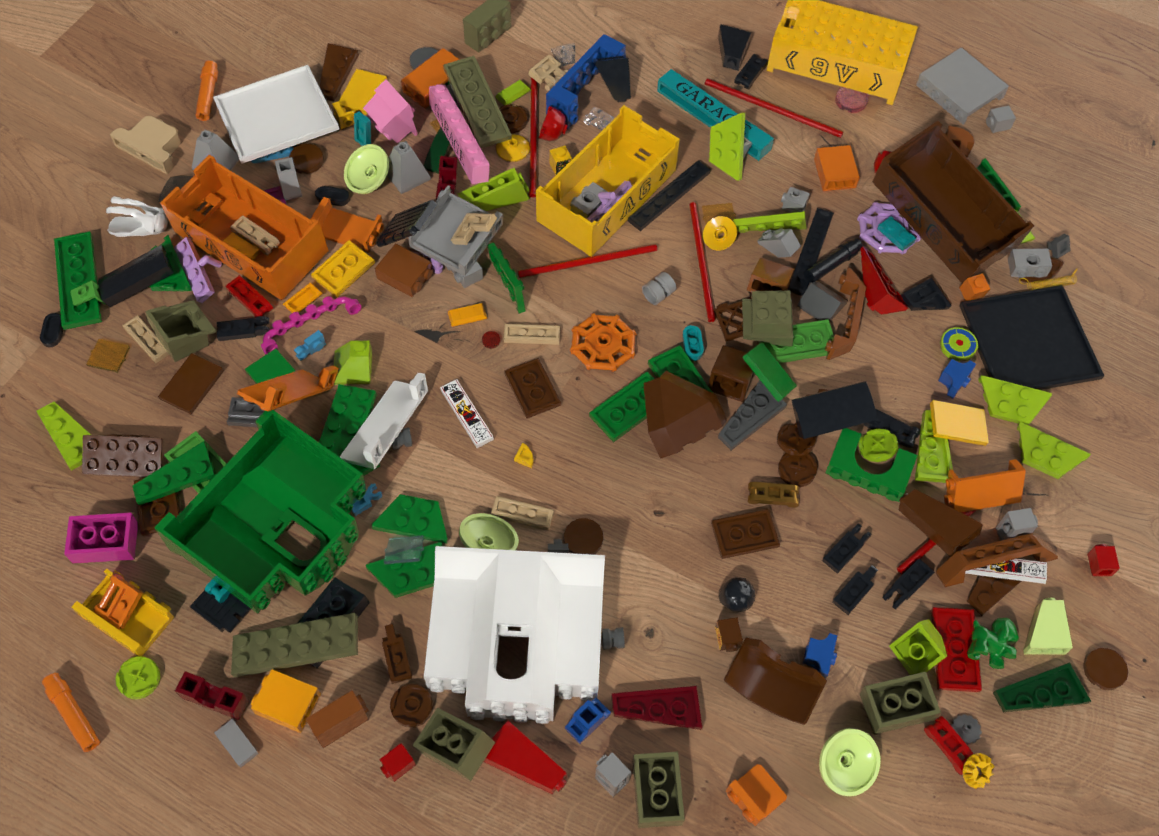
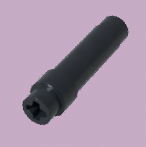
(845, 252)

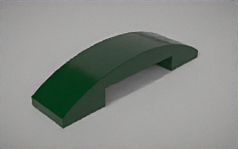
(439, 147)

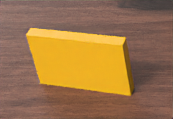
(360, 90)
(343, 268)
(959, 423)

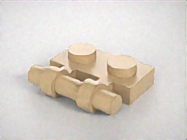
(544, 69)

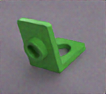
(85, 293)

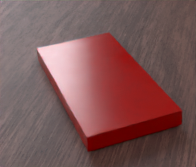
(957, 670)

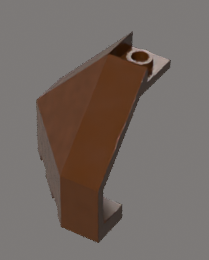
(679, 413)

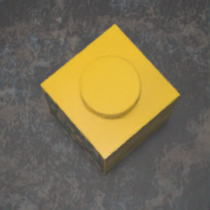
(559, 158)

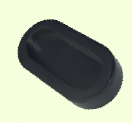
(336, 195)
(51, 330)

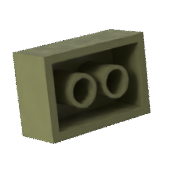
(487, 23)
(899, 703)
(454, 744)
(658, 790)

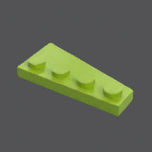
(792, 221)

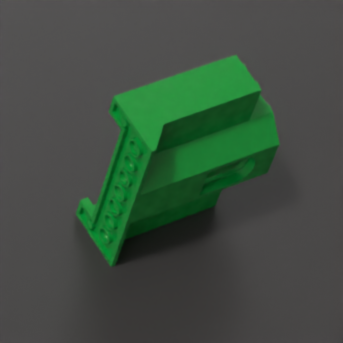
(254, 499)

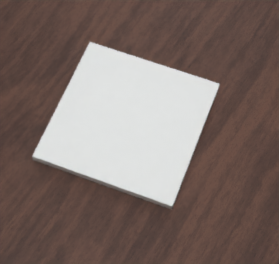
(275, 113)

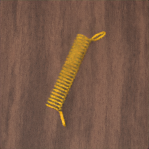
(1051, 283)

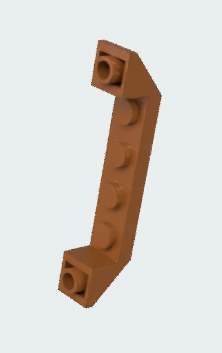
(843, 344)
(954, 569)

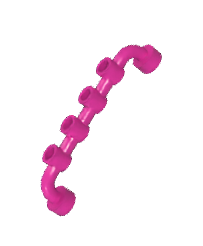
(312, 312)

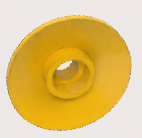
(514, 149)
(714, 228)

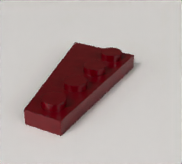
(662, 706)

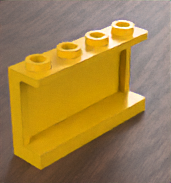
(143, 626)

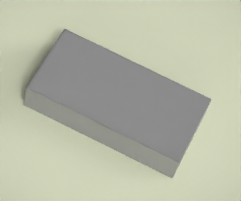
(236, 743)

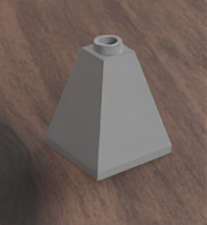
(212, 144)
(405, 168)

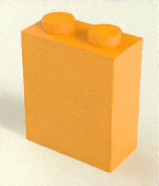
(285, 700)

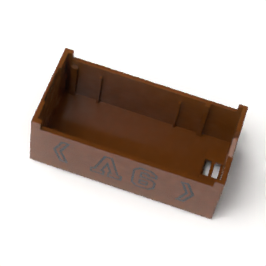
(950, 203)

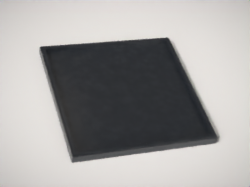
(1032, 339)

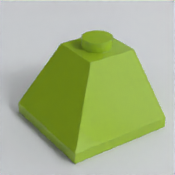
(354, 363)
(920, 648)

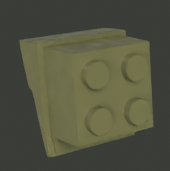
(768, 317)
(180, 328)

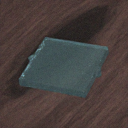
(404, 549)

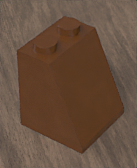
(730, 374)

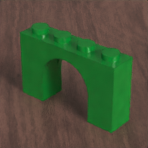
(889, 484)

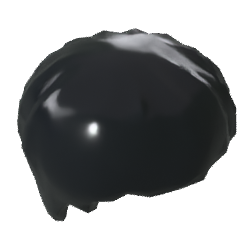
(737, 594)

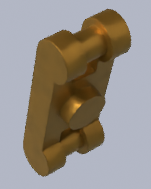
(773, 494)

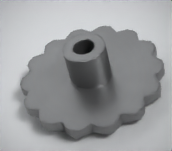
(967, 728)

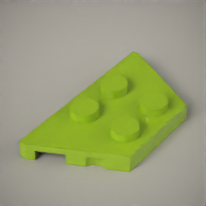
(728, 145)
(1012, 401)
(1047, 452)

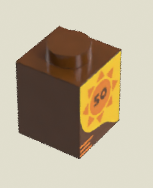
(729, 634)

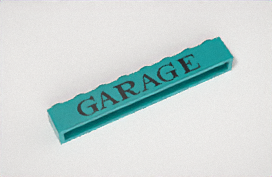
(710, 110)

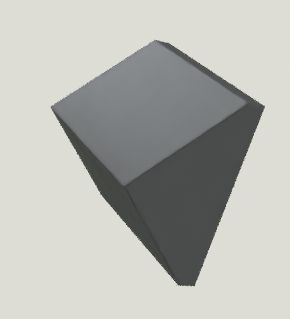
(821, 302)

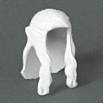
(140, 224)

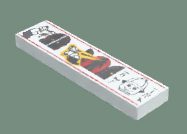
(466, 413)
(1016, 570)

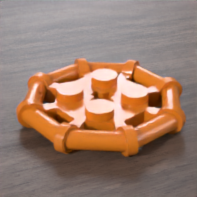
(603, 351)

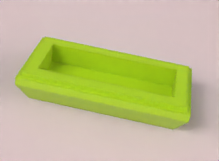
(512, 92)

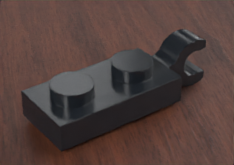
(855, 590)

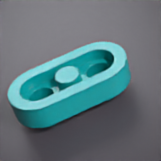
(693, 344)

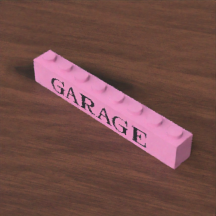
(459, 134)

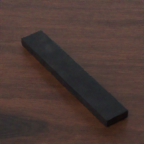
(669, 195)
(810, 250)

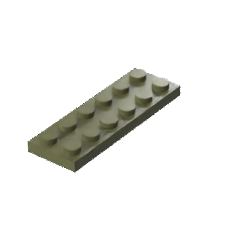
(477, 102)
(295, 645)

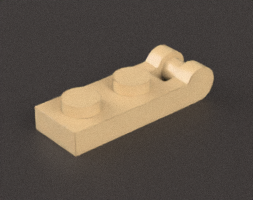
(255, 235)

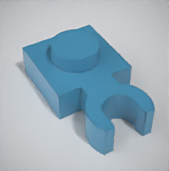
(312, 344)
(365, 503)

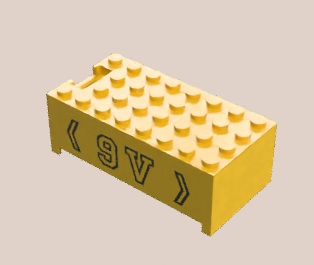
(842, 47)
(608, 163)

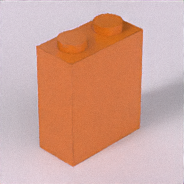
(836, 168)

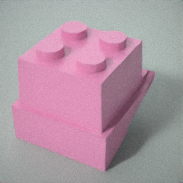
(390, 113)

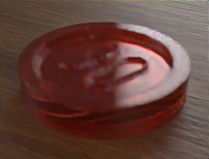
(491, 339)

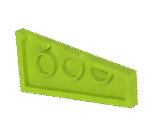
(65, 433)
(933, 454)

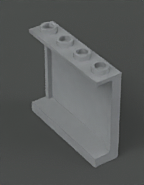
(961, 84)
(439, 228)

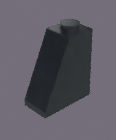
(733, 46)
(615, 76)

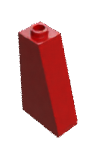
(525, 760)

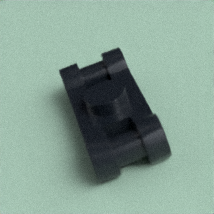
(751, 70)

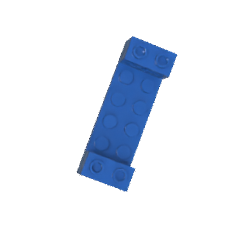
(565, 92)

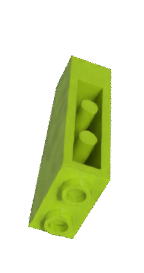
(498, 192)

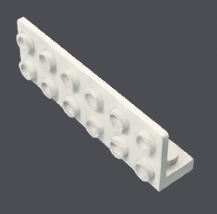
(385, 422)

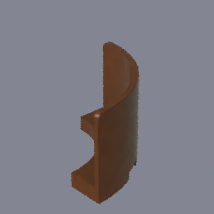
(774, 684)

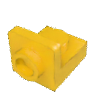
(344, 118)

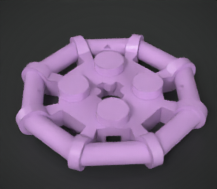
(883, 214)

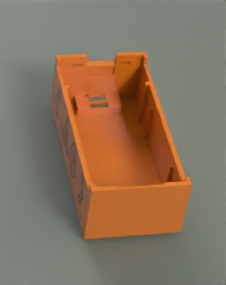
(232, 196)

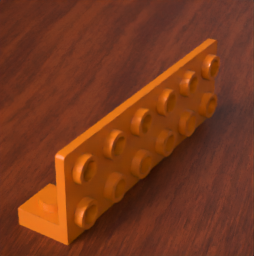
(289, 388)

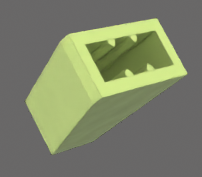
(1049, 630)

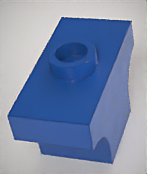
(956, 376)
(820, 654)
(587, 719)

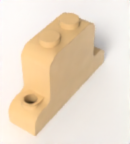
(150, 142)

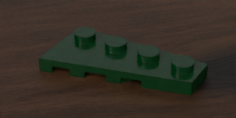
(1045, 690)

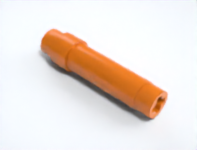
(208, 78)
(60, 695)

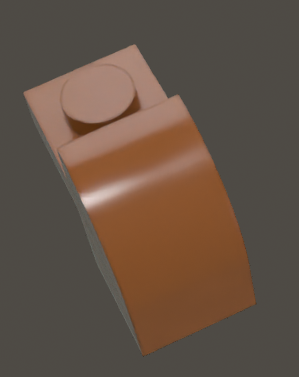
(961, 139)

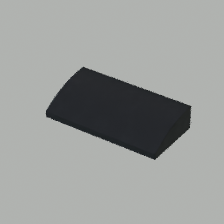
(135, 276)
(834, 410)
(335, 601)

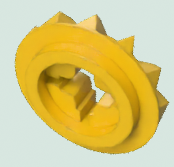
(970, 772)

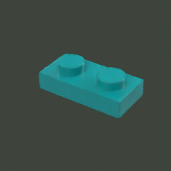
(362, 129)
(896, 233)

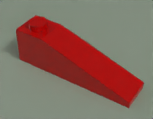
(879, 292)

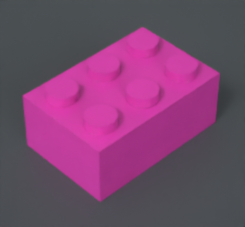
(101, 538)

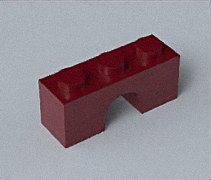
(447, 174)
(221, 700)

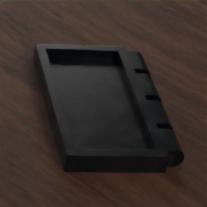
(406, 223)
(219, 614)

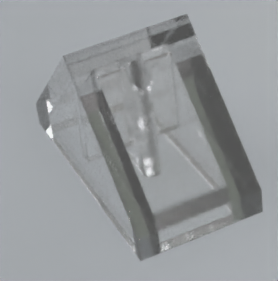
(564, 54)

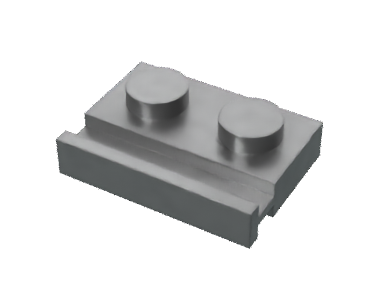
(243, 413)

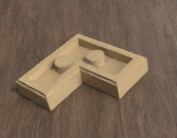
(471, 223)

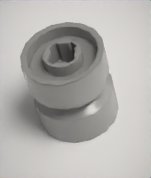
(658, 289)

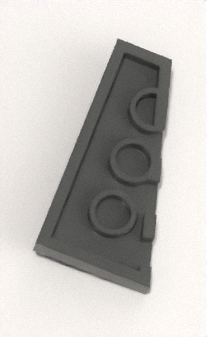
(751, 416)

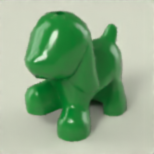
(994, 641)

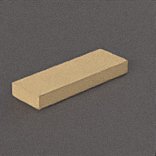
(531, 334)
(145, 339)
(522, 512)

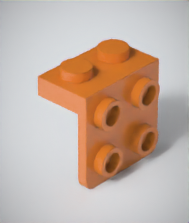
(756, 794)

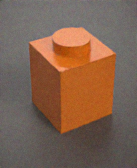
(974, 287)

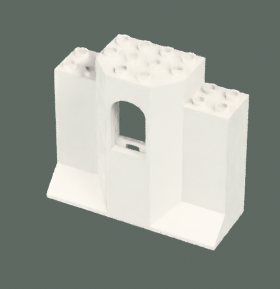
(544, 593)

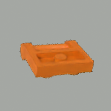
(122, 604)

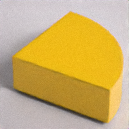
(524, 456)

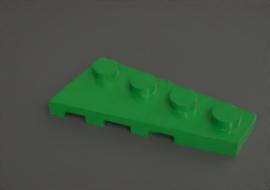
(508, 276)
(181, 473)

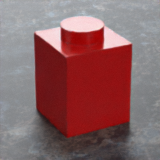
(1103, 560)
(396, 762)

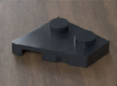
(926, 297)

